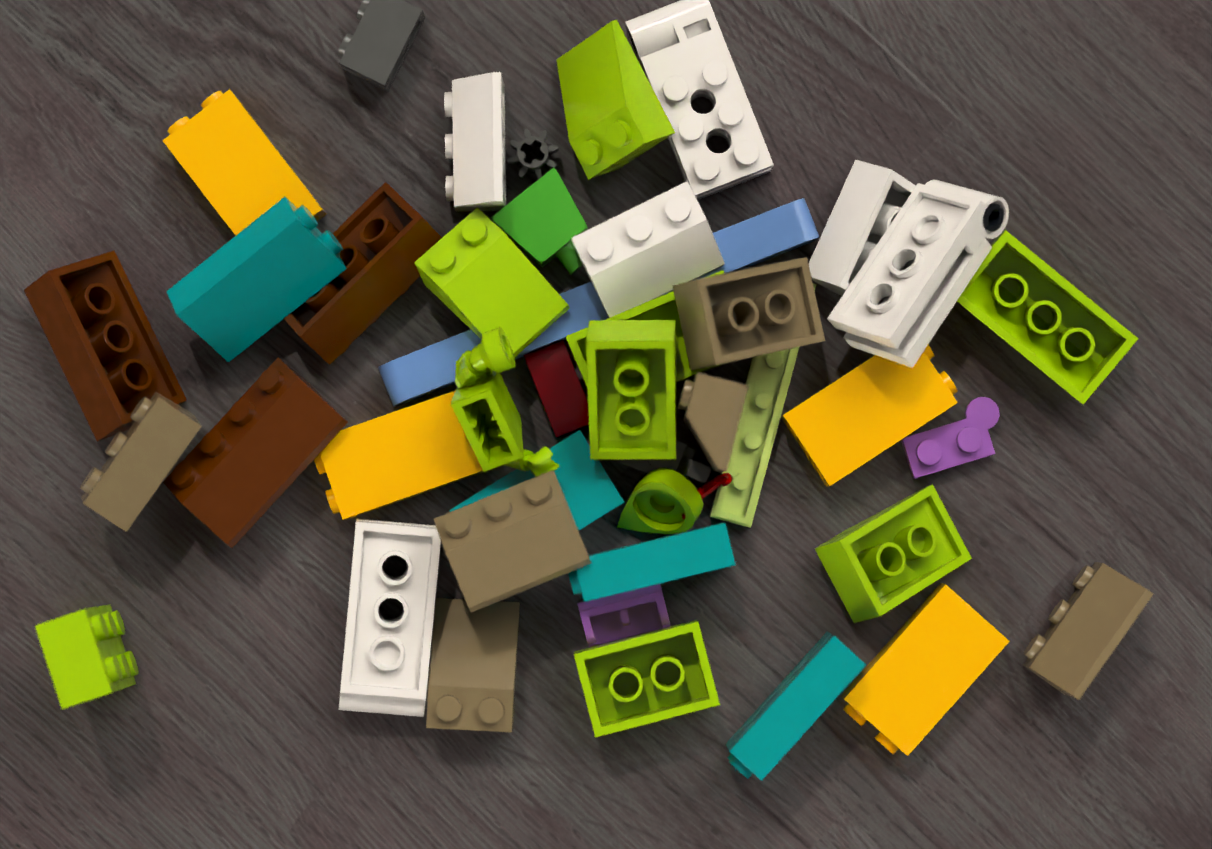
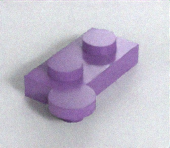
(953, 442)

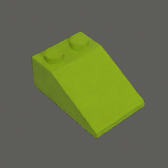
(609, 103)
(490, 282)
(632, 389)
(893, 554)

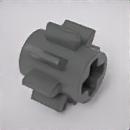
(529, 143)

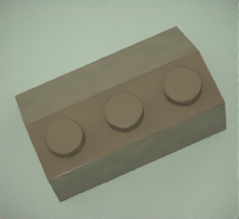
(713, 416)
(139, 460)
(512, 541)
(1086, 629)

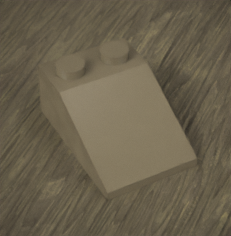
(748, 313)
(473, 666)

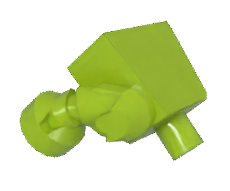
(489, 411)

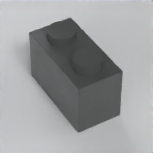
(380, 40)

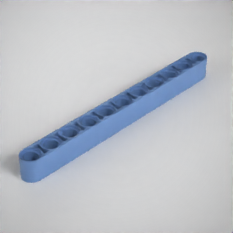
(739, 245)

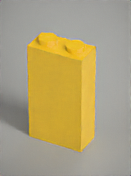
(235, 162)
(868, 413)
(396, 457)
(923, 670)

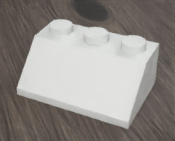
(476, 143)
(857, 223)
(648, 250)

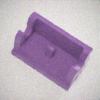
(624, 615)

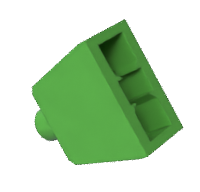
(544, 222)

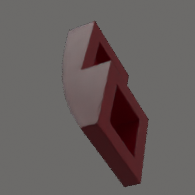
(559, 388)

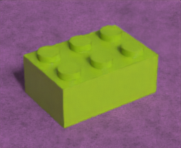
(87, 654)
(646, 678)

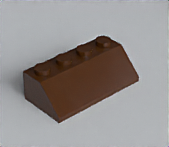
(379, 256)
(102, 341)
(255, 452)

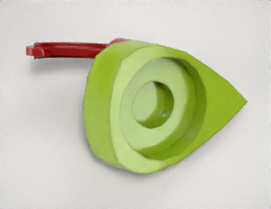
(666, 502)

